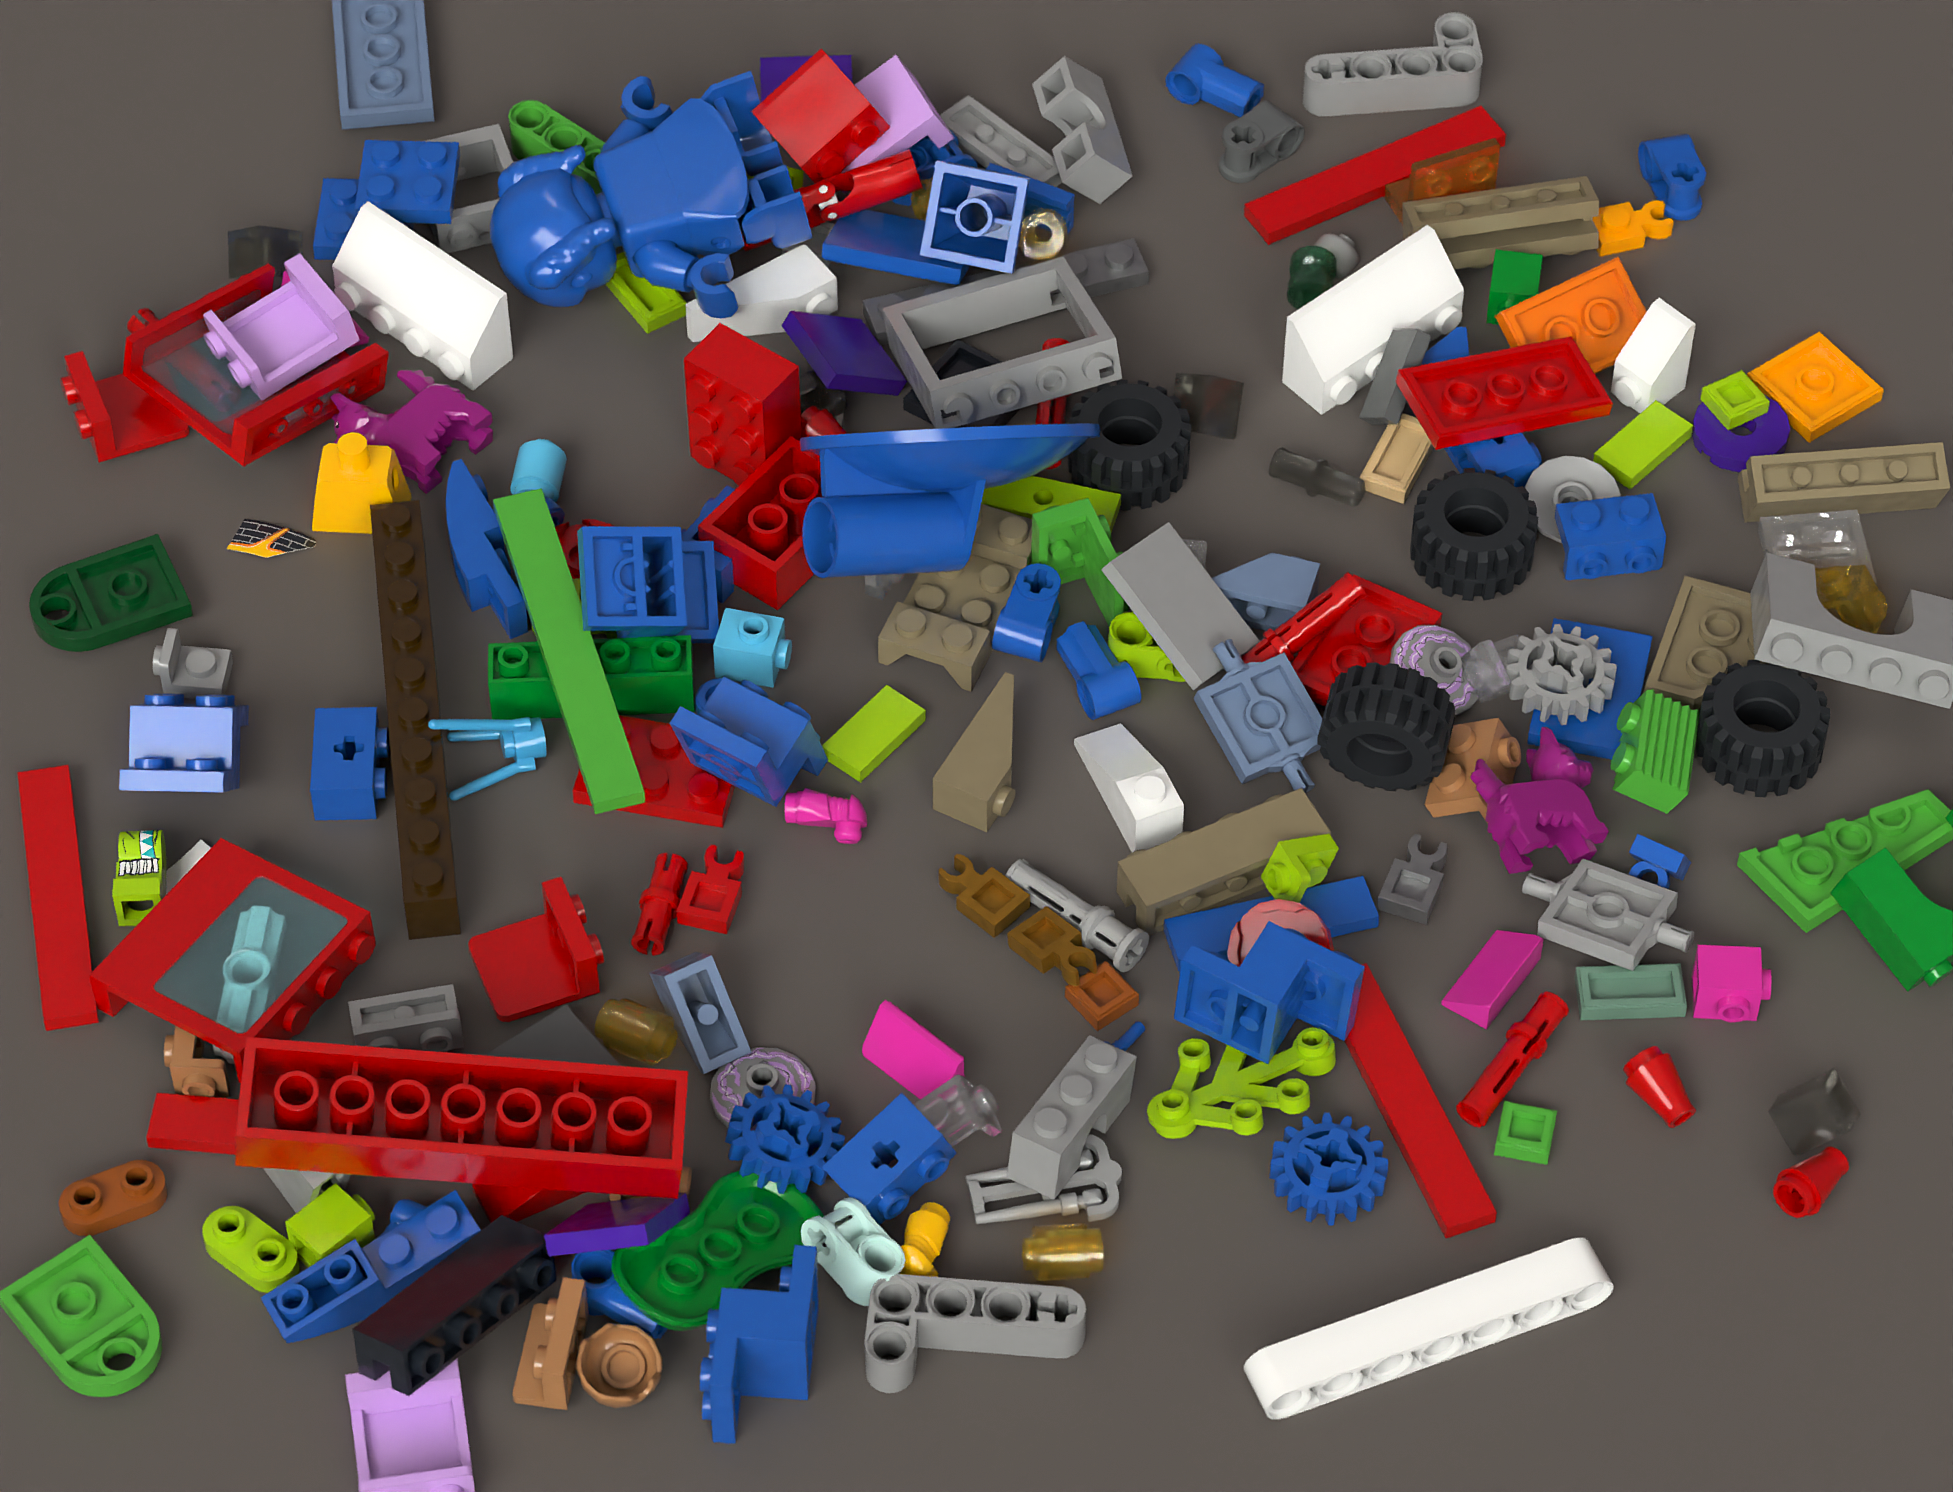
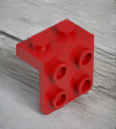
(116, 412)
(540, 958)

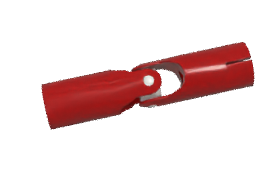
(867, 185)

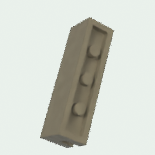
(1522, 218)
(1844, 480)
(1214, 862)

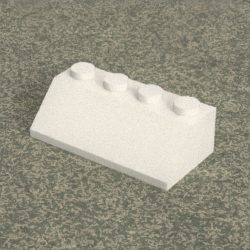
(423, 298)
(1343, 333)

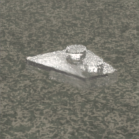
(1817, 538)

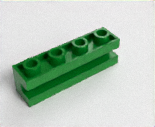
(641, 672)

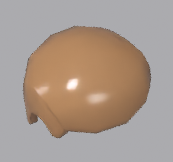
(619, 1365)

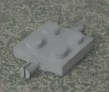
(1607, 914)

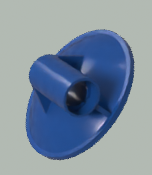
(917, 494)

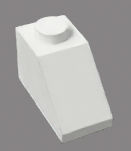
(1654, 358)

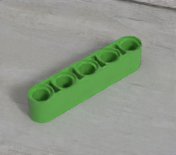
(542, 130)

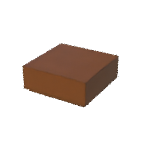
(1102, 996)

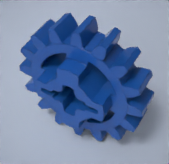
(783, 1138)
(1328, 1168)

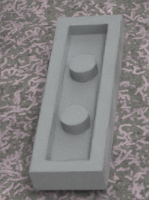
(994, 141)

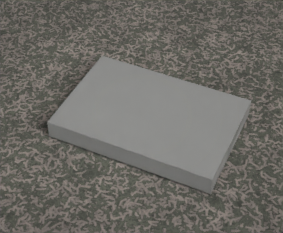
(1178, 604)

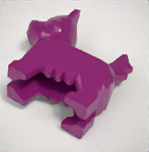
(420, 427)
(1542, 811)

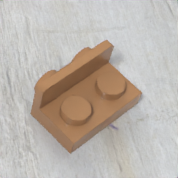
(552, 1348)

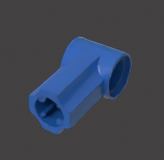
(1204, 77)
(1100, 679)
(608, 1297)

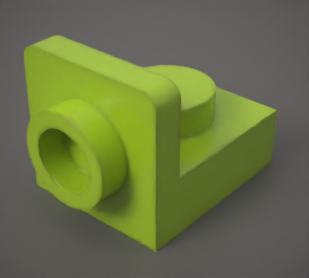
(1298, 865)

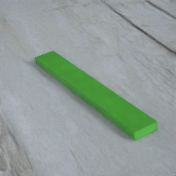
(569, 652)

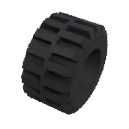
(1137, 417)
(1466, 562)
(1386, 726)
(1756, 758)

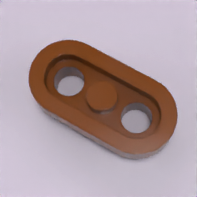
(114, 1198)

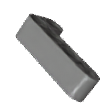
(1399, 78)
(1055, 1334)

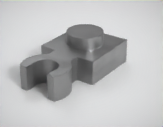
(1415, 884)

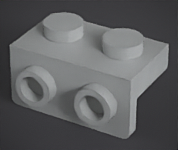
(409, 1020)

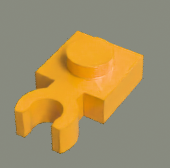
(1626, 229)

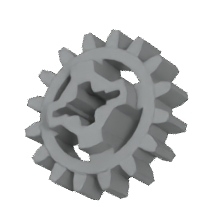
(1560, 674)

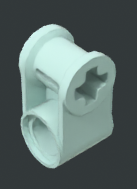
(856, 1249)

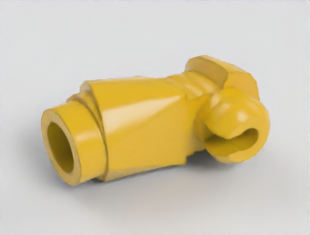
(924, 1239)

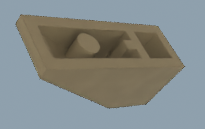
(978, 771)

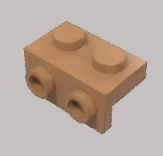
(1453, 789)

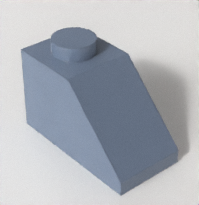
(1270, 589)
(701, 1010)

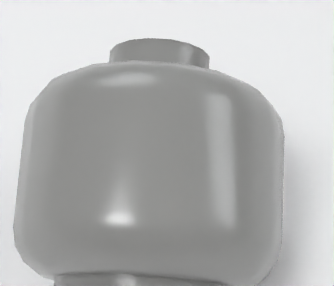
(1343, 250)

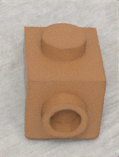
(190, 1071)

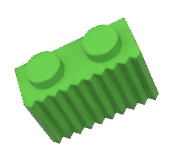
(1655, 751)

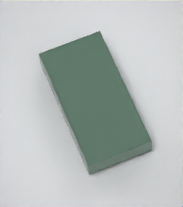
(1629, 994)

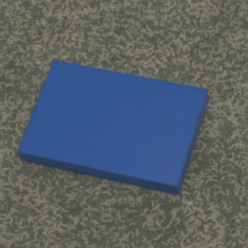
(887, 245)
(1599, 733)

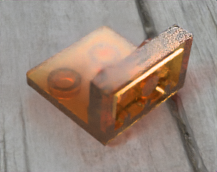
(1448, 174)

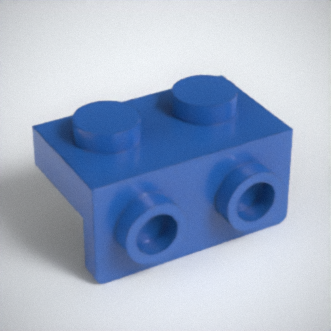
(1611, 536)

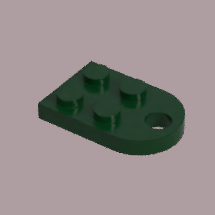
(109, 597)

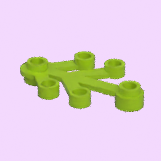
(1182, 1109)

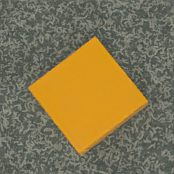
(1816, 386)

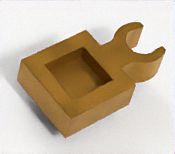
(985, 899)
(1051, 941)

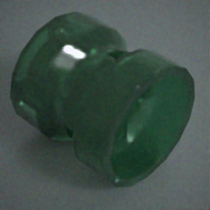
(1311, 274)

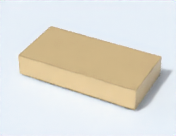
(1397, 460)

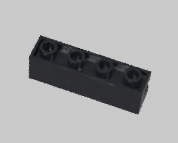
(454, 1305)

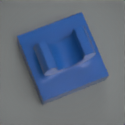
(1657, 859)

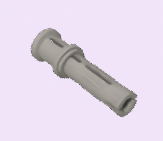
(1097, 924)

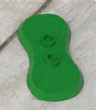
(718, 1246)

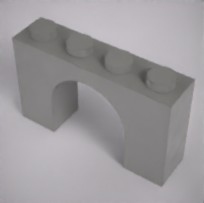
(1801, 635)

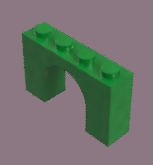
(1898, 919)

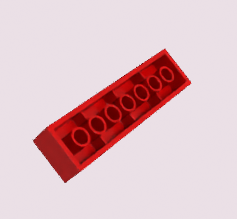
(461, 1118)

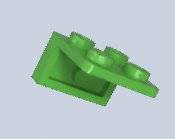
(1078, 547)

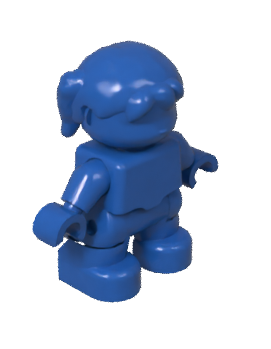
(667, 194)

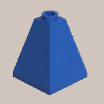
(974, 216)

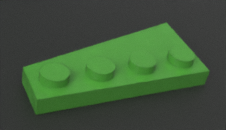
(1806, 869)

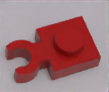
(712, 897)

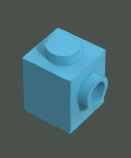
(751, 647)

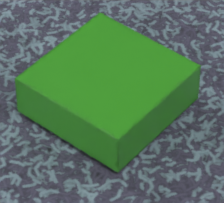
(1525, 1132)

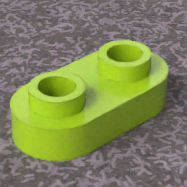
(247, 1245)

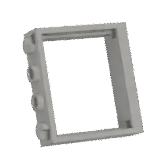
(988, 306)

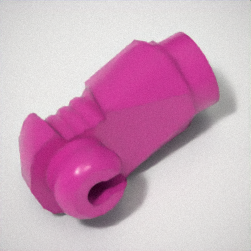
(823, 810)

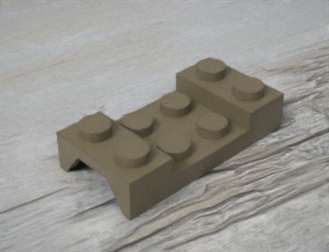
(955, 613)

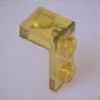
(1853, 595)

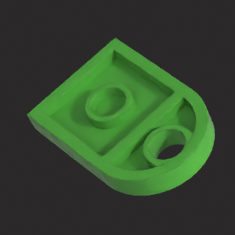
(83, 1314)

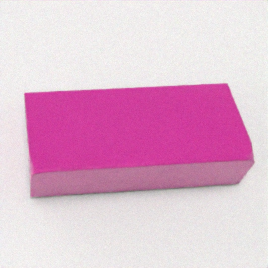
(1494, 976)
(909, 1052)

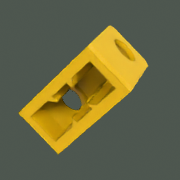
(352, 480)

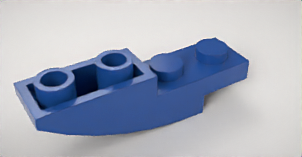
(480, 551)
(361, 1280)

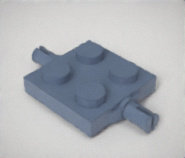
(1261, 717)

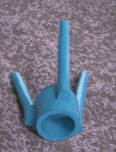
(518, 738)

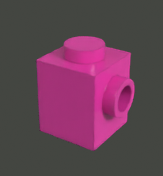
(1729, 983)

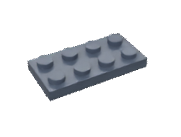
(382, 62)

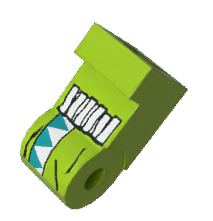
(139, 873)

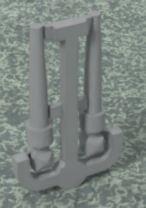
(1105, 1174)

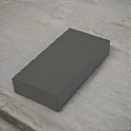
(1385, 400)

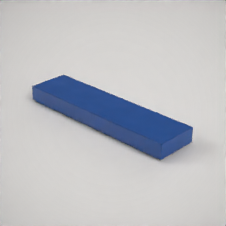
(1342, 905)

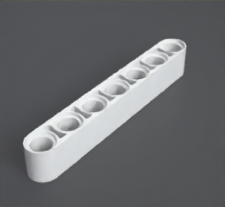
(1427, 1328)

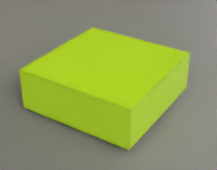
(1735, 400)

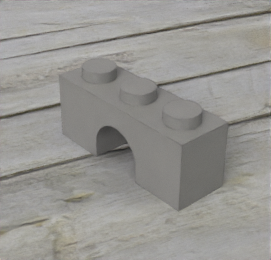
(1092, 152)
(1082, 1097)

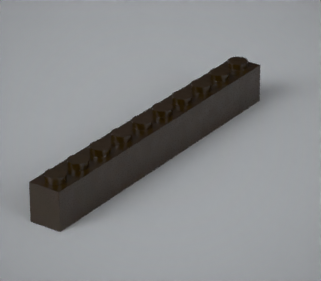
(411, 703)

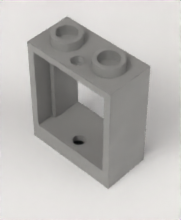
(480, 153)

